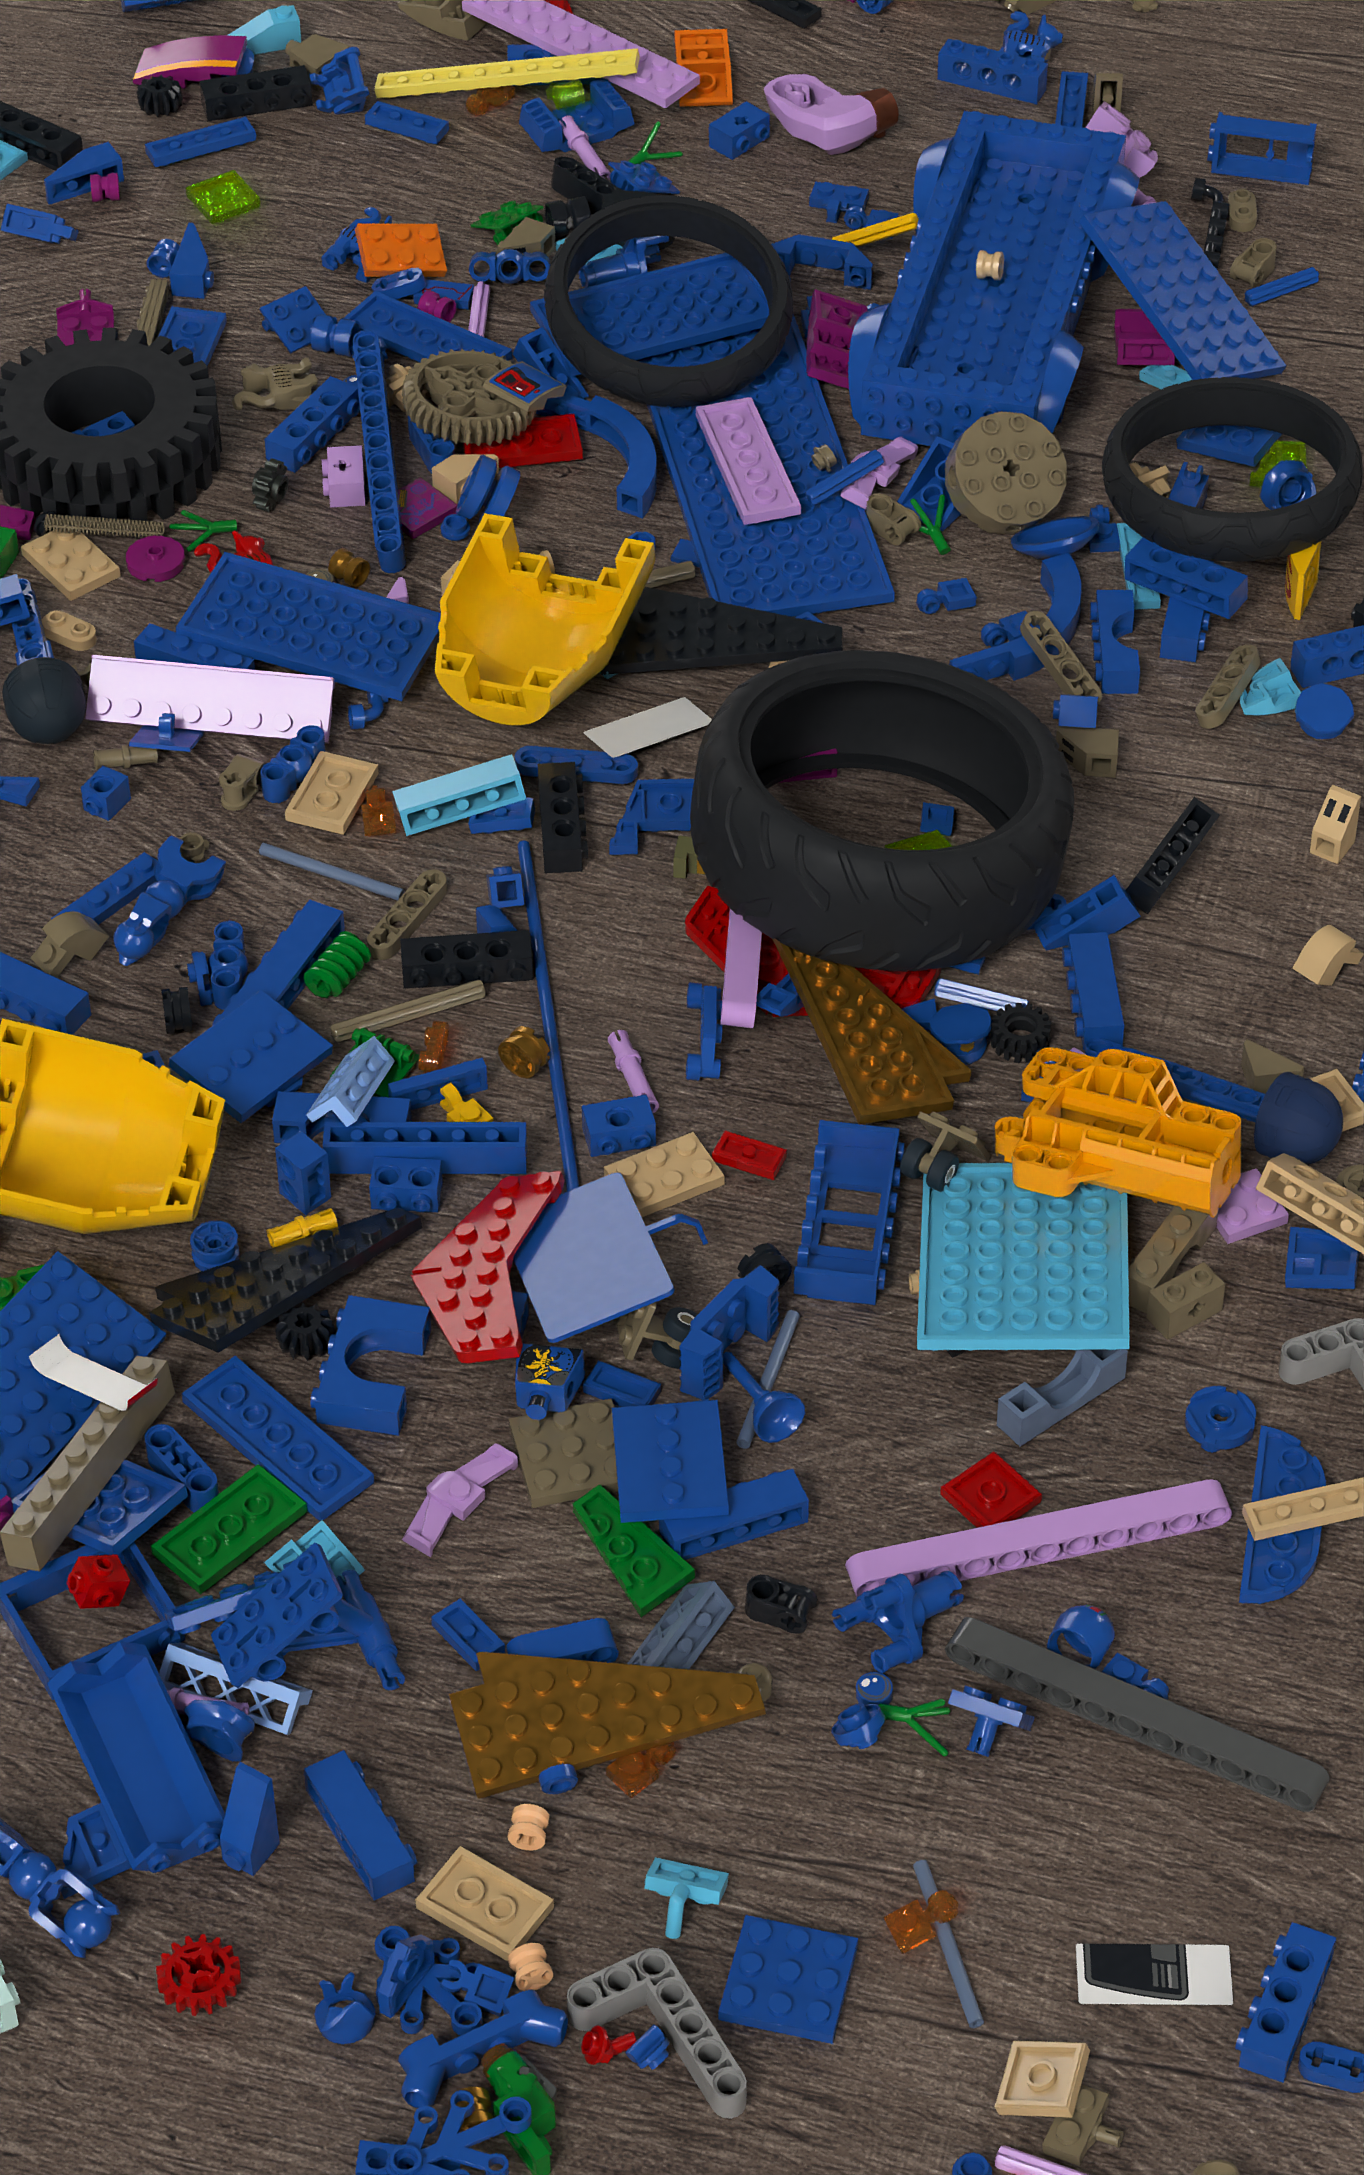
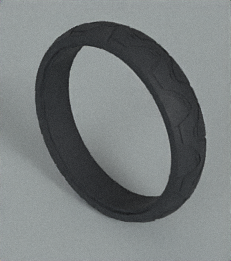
(678, 218)
(1232, 534)

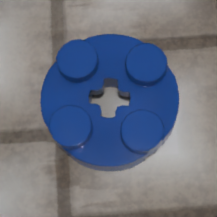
(1220, 1434)

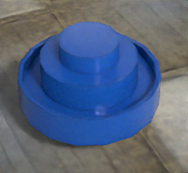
(858, 1725)

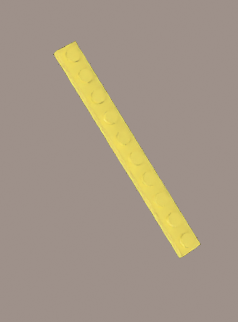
(507, 73)

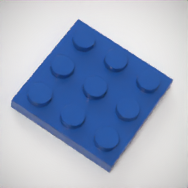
(788, 1979)

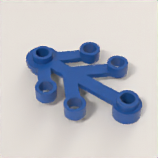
(430, 1983)
(455, 2145)

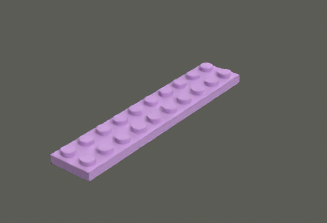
(568, 34)

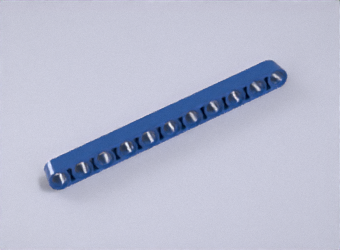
(379, 452)

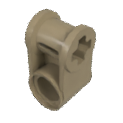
(1255, 262)
(889, 519)
(240, 782)

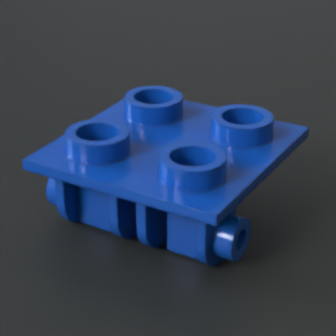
(640, 178)
(292, 318)

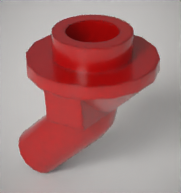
(599, 2048)

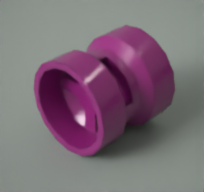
(105, 187)
(439, 307)

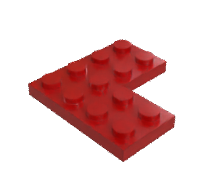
(542, 442)

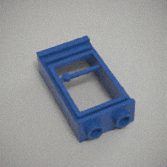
(1299, 153)

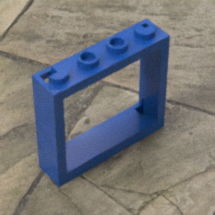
(37, 1586)

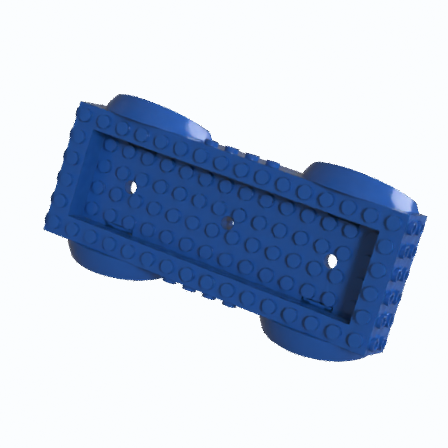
(987, 345)

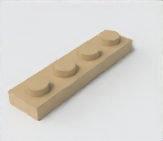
(1305, 1509)

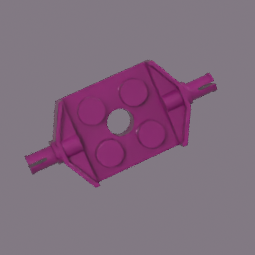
(84, 315)

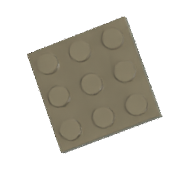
(566, 1452)

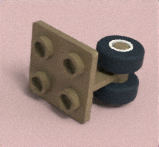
(938, 1160)
(666, 1333)

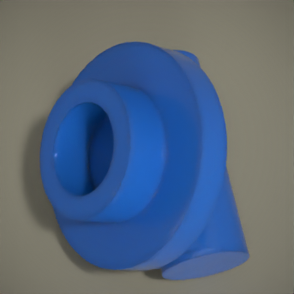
(649, 2049)

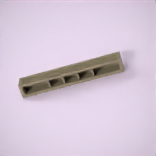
(153, 309)

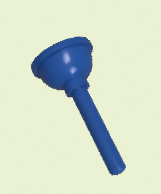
(775, 1412)

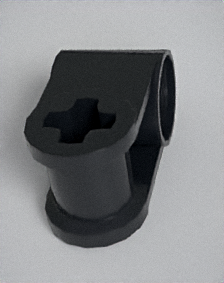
(779, 1603)

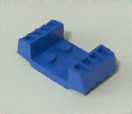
(598, 118)
(741, 1306)

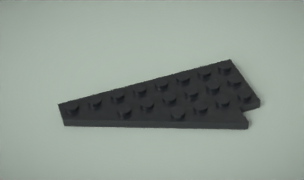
(696, 632)
(245, 1294)

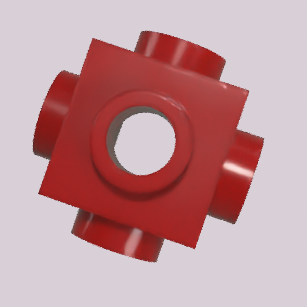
(98, 1581)

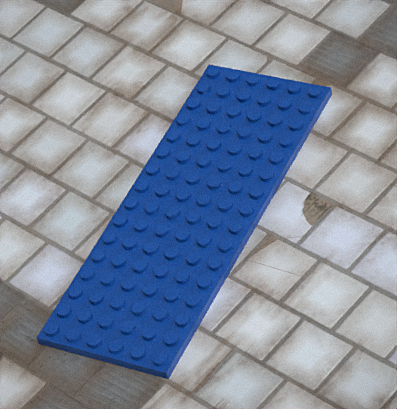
(782, 564)

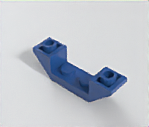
(829, 255)

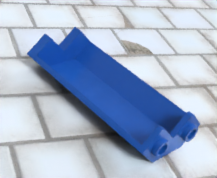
(139, 1758)

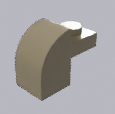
(68, 936)

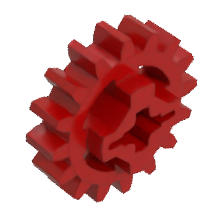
(199, 1976)

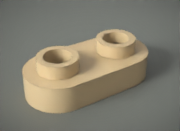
(69, 631)

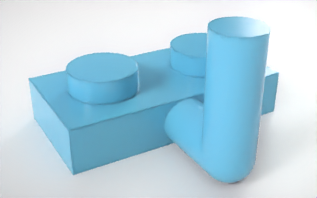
(684, 1882)

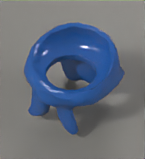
(346, 2023)

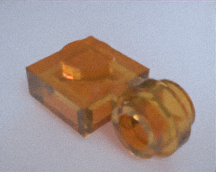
(478, 103)
(377, 813)
(638, 1771)
(912, 1924)

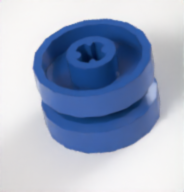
(485, 491)

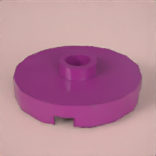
(155, 558)

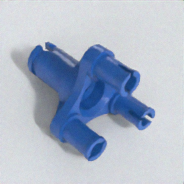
(625, 263)
(901, 1613)

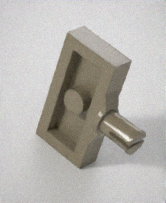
(1073, 2136)

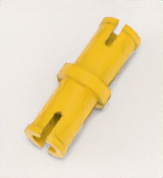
(302, 1227)

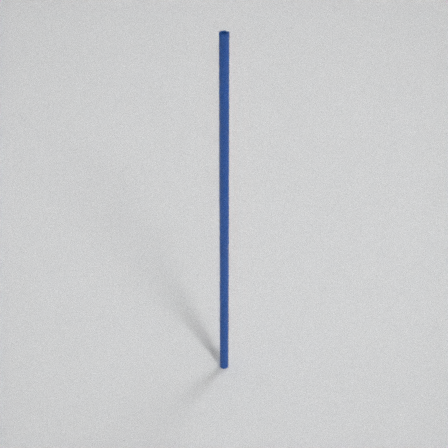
(548, 1016)

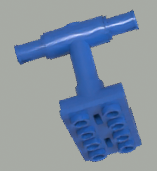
(301, 1613)

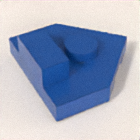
(403, 1972)

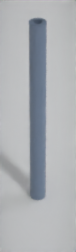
(331, 871)
(770, 1373)
(950, 1950)

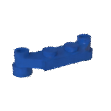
(710, 1001)

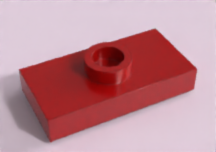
(749, 1155)

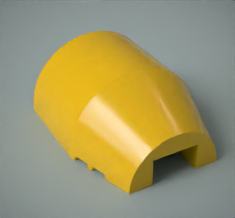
(528, 637)
(99, 1134)

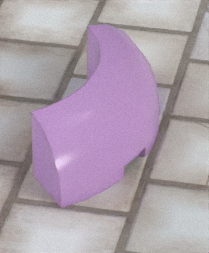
(1137, 152)

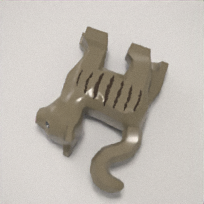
(286, 383)

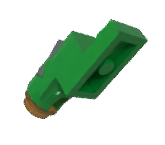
(517, 2077)

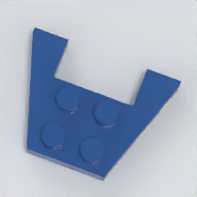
(653, 807)

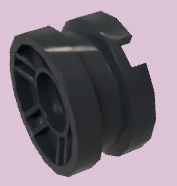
(177, 1010)
(771, 1259)

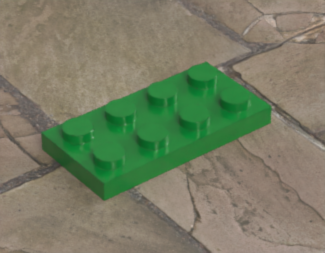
(229, 1529)

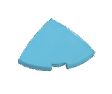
(1270, 691)
(335, 1551)

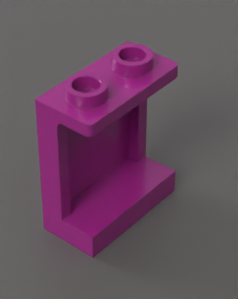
(1138, 340)

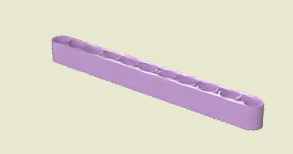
(1047, 1536)

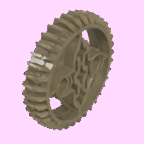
(464, 408)

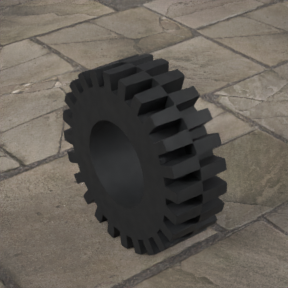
(116, 474)

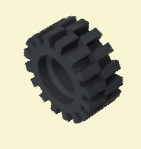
(1020, 1019)

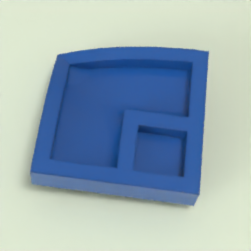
(1319, 1261)

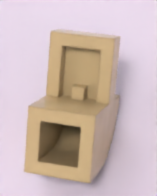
(1326, 954)

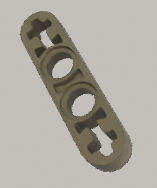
(1056, 663)
(1229, 687)
(402, 912)

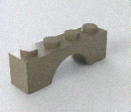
(1165, 1251)

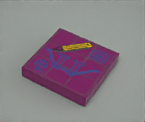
(422, 507)

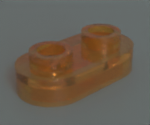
(436, 1041)

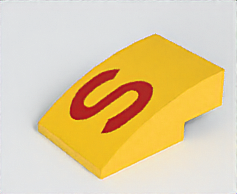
(1301, 578)

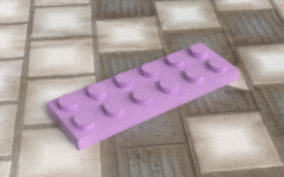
(748, 461)

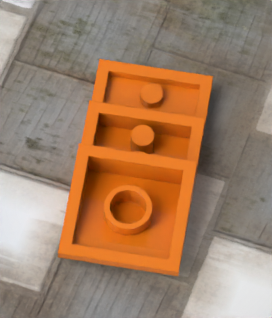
(707, 55)

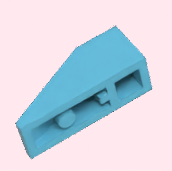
(271, 30)

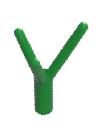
(643, 155)
(211, 527)
(933, 530)
(907, 1715)

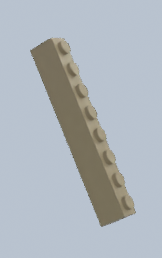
(83, 1469)

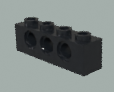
(256, 93)
(41, 139)
(560, 817)
(1171, 854)
(466, 958)

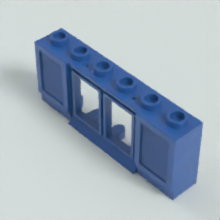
(857, 1160)

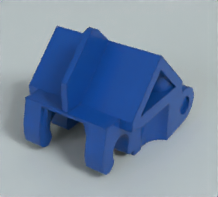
(342, 83)

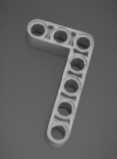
(1324, 1353)
(673, 2018)

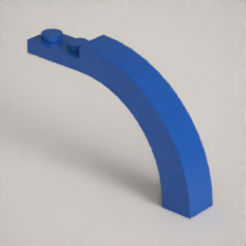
(627, 435)
(1016, 658)

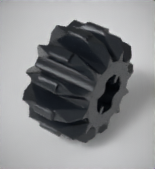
(159, 95)
(304, 1331)

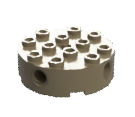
(1006, 472)

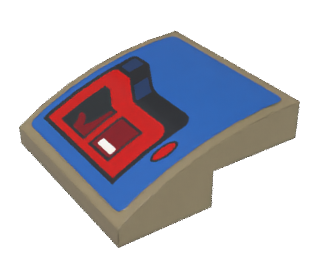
(524, 386)

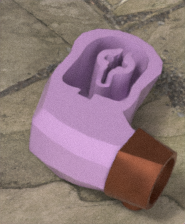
(825, 116)

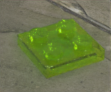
(223, 197)

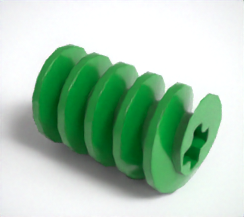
(337, 965)

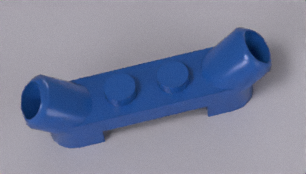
(522, 2020)

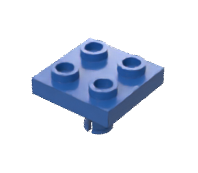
(989, 1716)

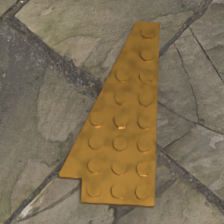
(875, 1048)
(585, 1713)

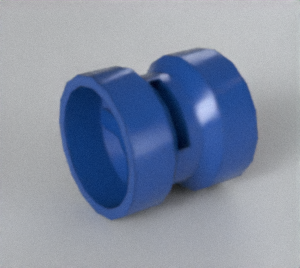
(162, 258)

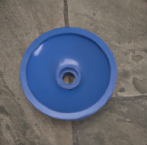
(1055, 537)

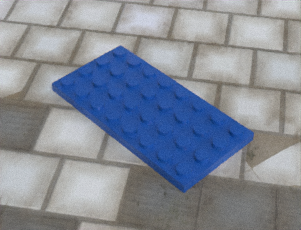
(1182, 292)
(667, 308)
(312, 626)
(36, 1411)

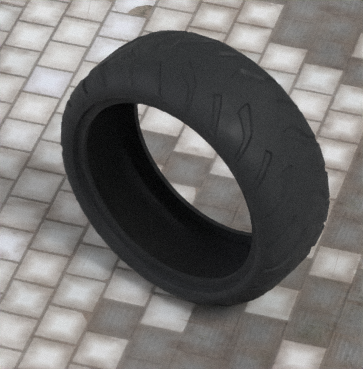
(865, 900)

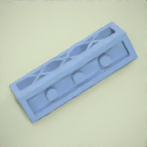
(353, 1082)
(211, 1664)

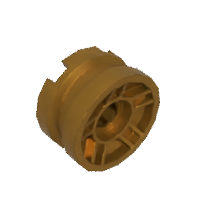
(523, 1052)

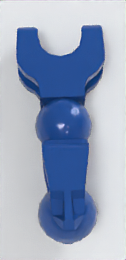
(163, 900)
(37, 1880)

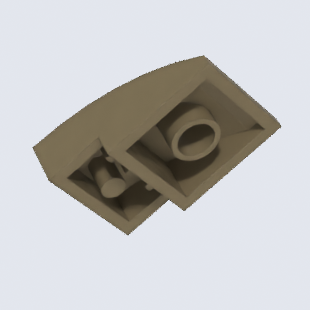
(443, 17)

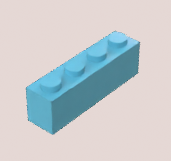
(459, 795)

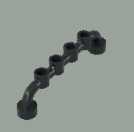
(1217, 219)

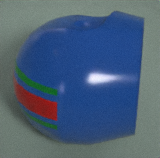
(1086, 1631)

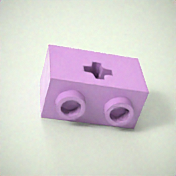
(344, 476)

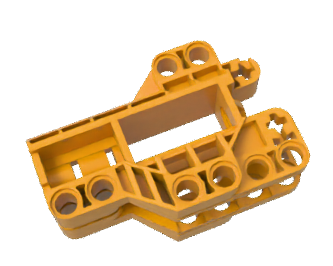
(1139, 1148)

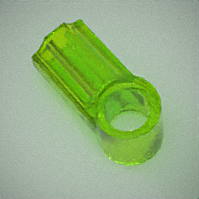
(566, 94)

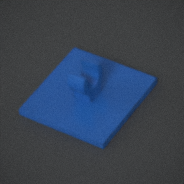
(166, 736)

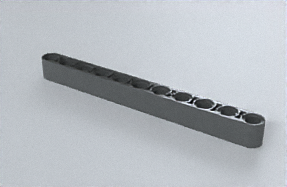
(1138, 1714)

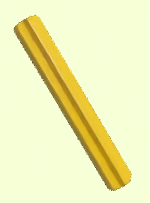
(880, 230)

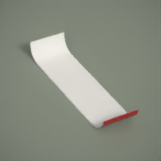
(85, 1376)

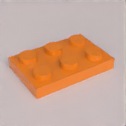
(398, 247)

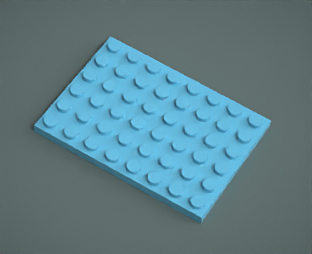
(1021, 1266)

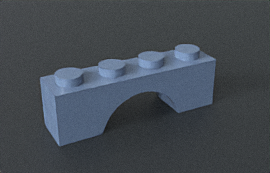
(1030, 1410)

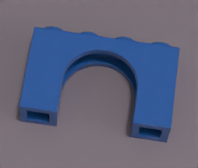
(364, 1328)

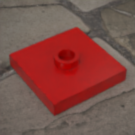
(990, 1492)

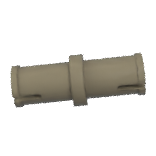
(124, 756)

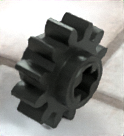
(270, 485)

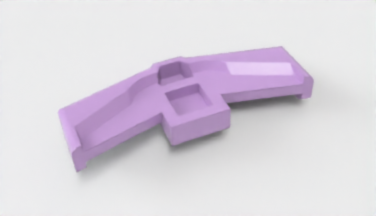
(893, 454)
(456, 1495)

